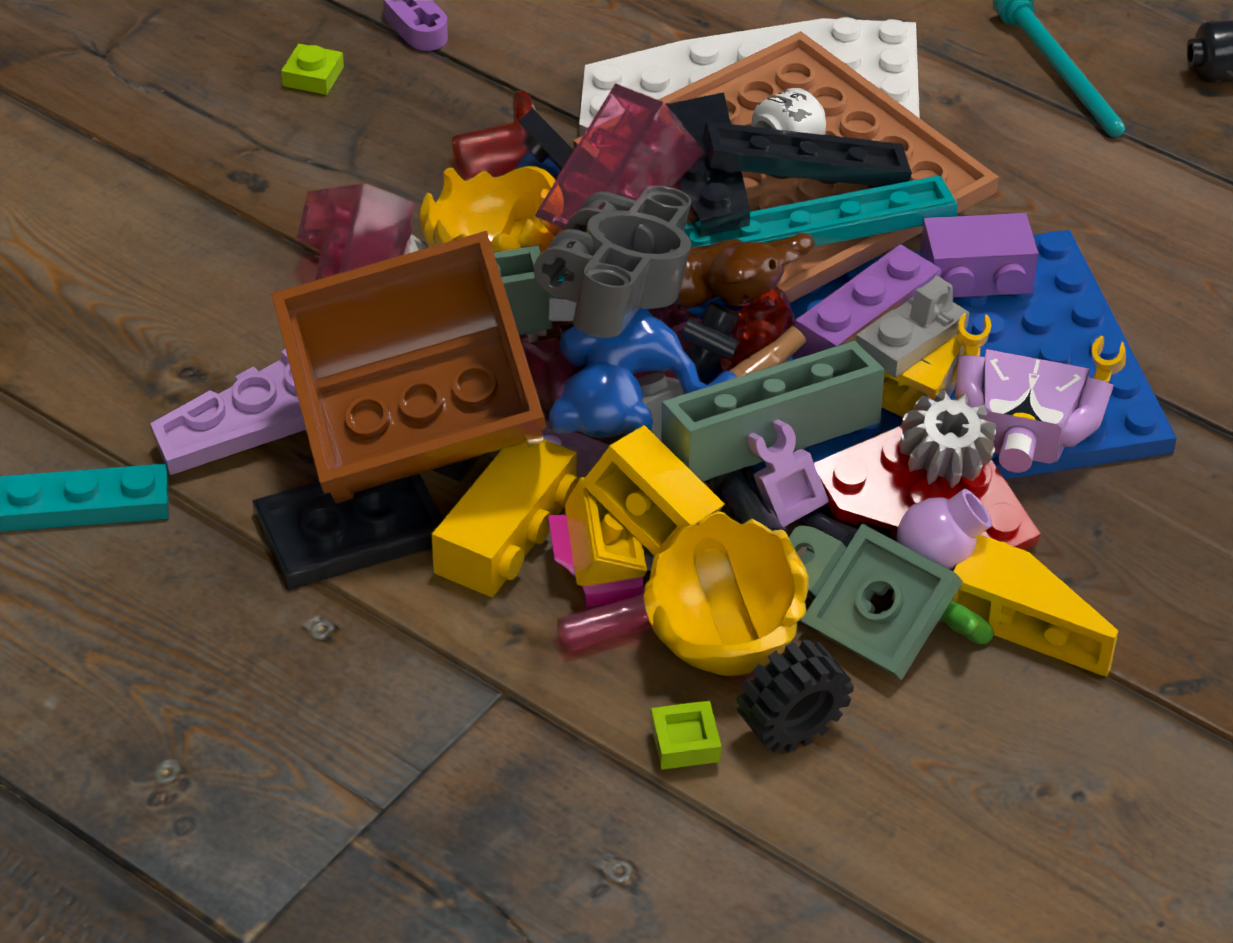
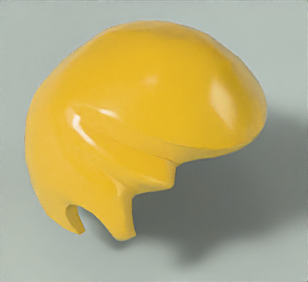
(489, 203)
(726, 594)

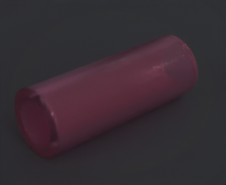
(603, 623)

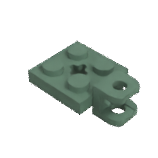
(848, 577)

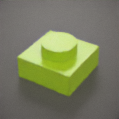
(312, 69)
(685, 735)

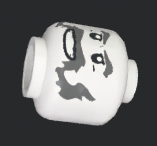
(791, 111)

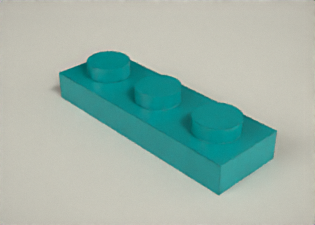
(84, 497)

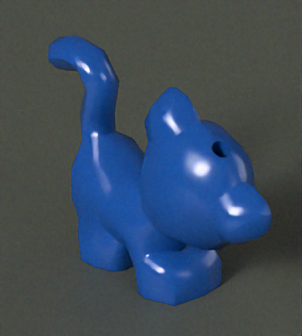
(605, 395)

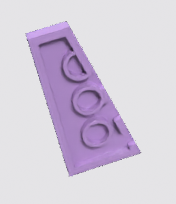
(215, 425)

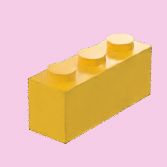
(504, 515)

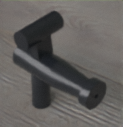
(711, 339)

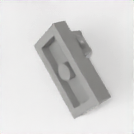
(913, 328)

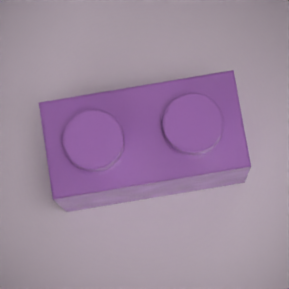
(982, 253)

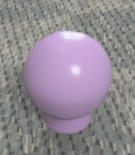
(944, 528)

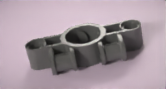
(618, 258)

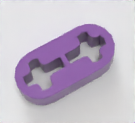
(418, 22)

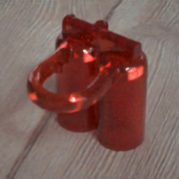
(496, 147)

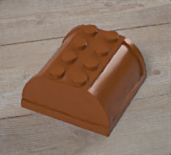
(408, 365)

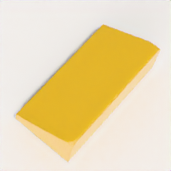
(600, 543)

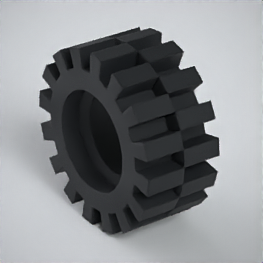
(794, 696)

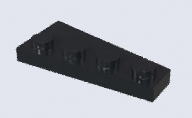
(716, 196)

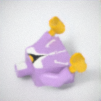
(1032, 400)

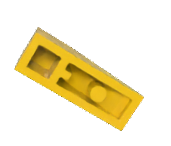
(1033, 606)

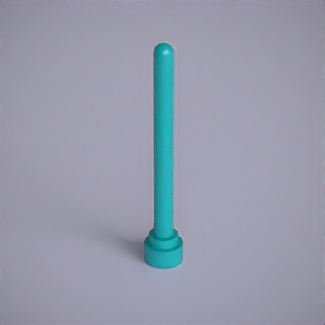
(1022, 14)

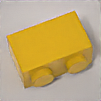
(649, 489)

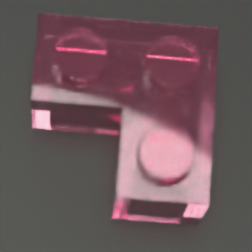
(354, 226)

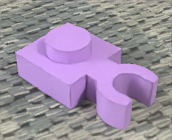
(790, 479)

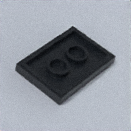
(325, 539)

